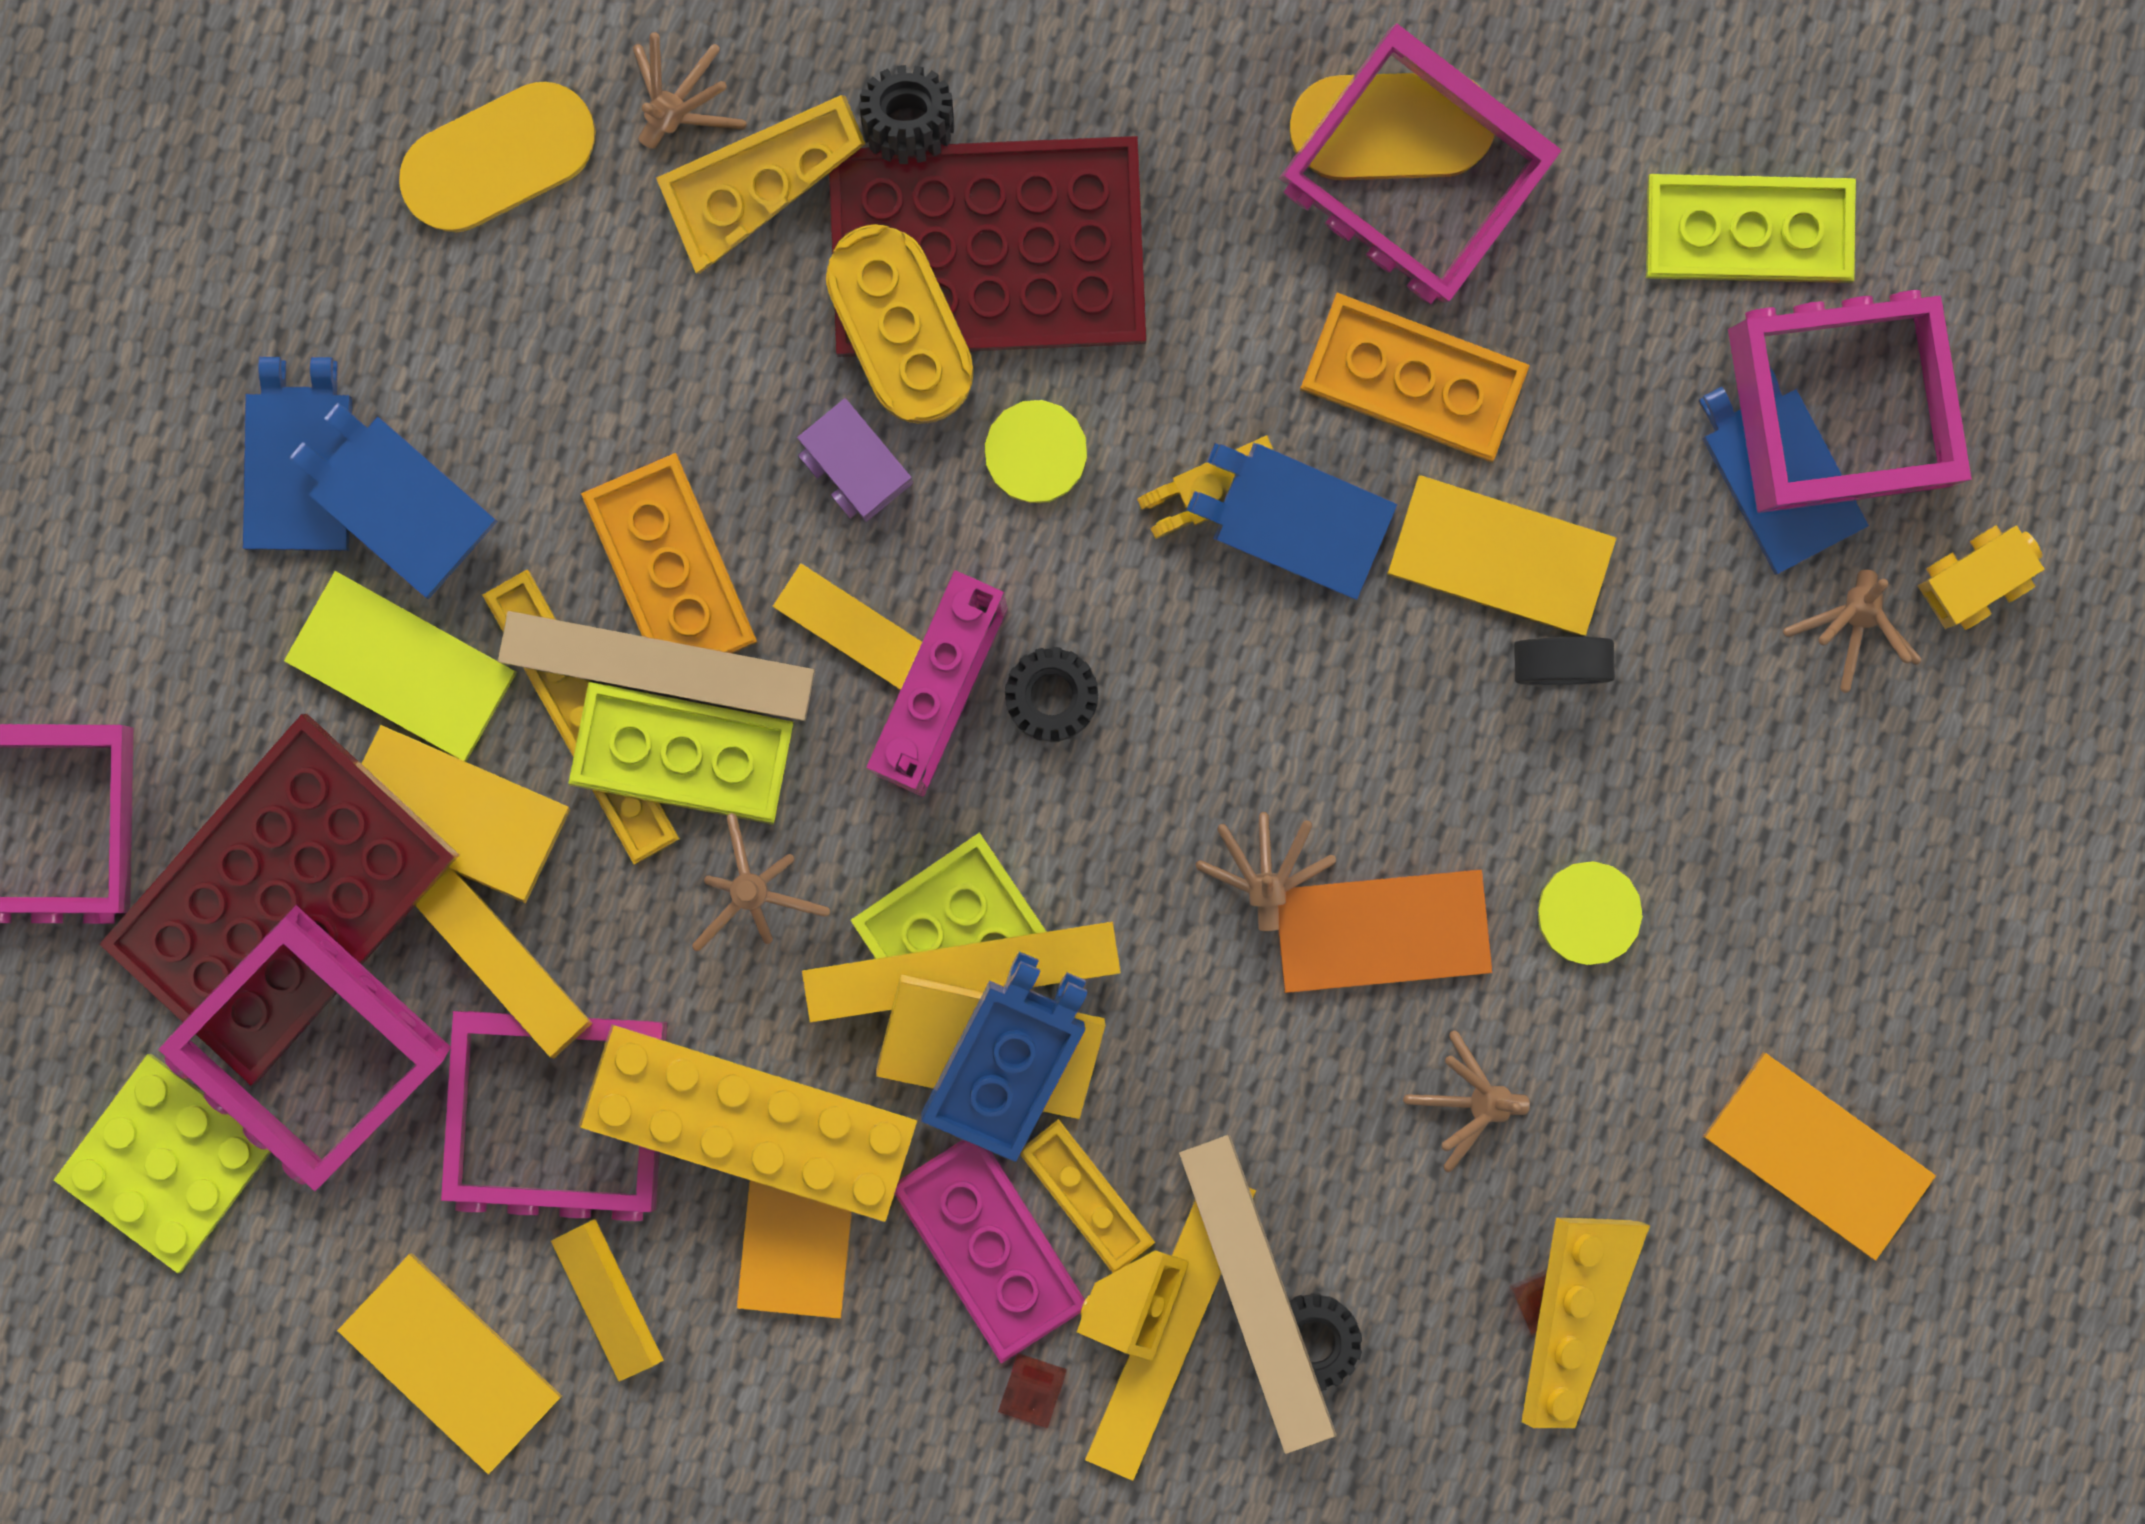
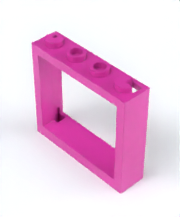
(1472, 100)
(1761, 417)
(938, 683)
(120, 741)
(355, 986)
(527, 1200)

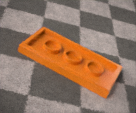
(1384, 931)

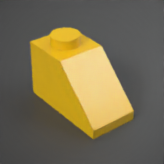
(1133, 1304)

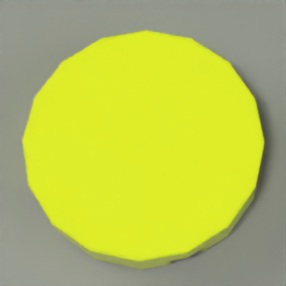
(1035, 451)
(1589, 913)

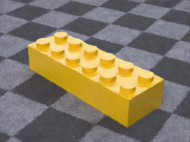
(747, 1123)

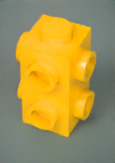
(1996, 567)

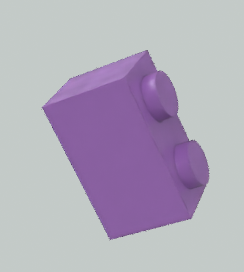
(854, 461)

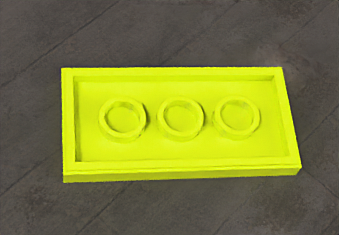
(1750, 228)
(400, 666)
(680, 753)

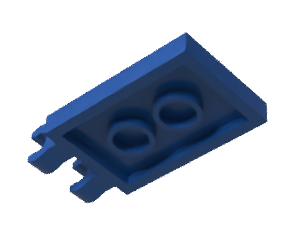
(276, 489)
(395, 501)
(1297, 517)
(1790, 533)
(1007, 1061)

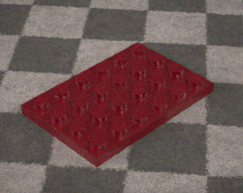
(1022, 236)
(294, 832)

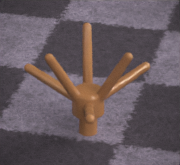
(668, 109)
(1861, 610)
(1268, 888)
(751, 892)
(1486, 1103)

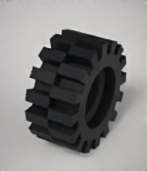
(901, 92)
(1028, 672)
(1345, 1331)

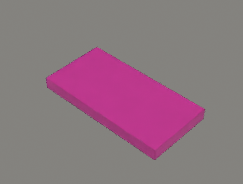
(989, 1247)

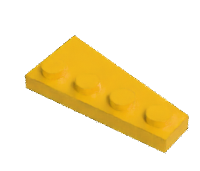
(747, 183)
(1579, 1305)

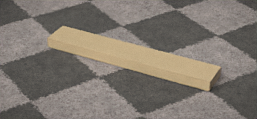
(656, 666)
(1257, 1294)

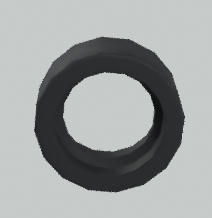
(1564, 661)

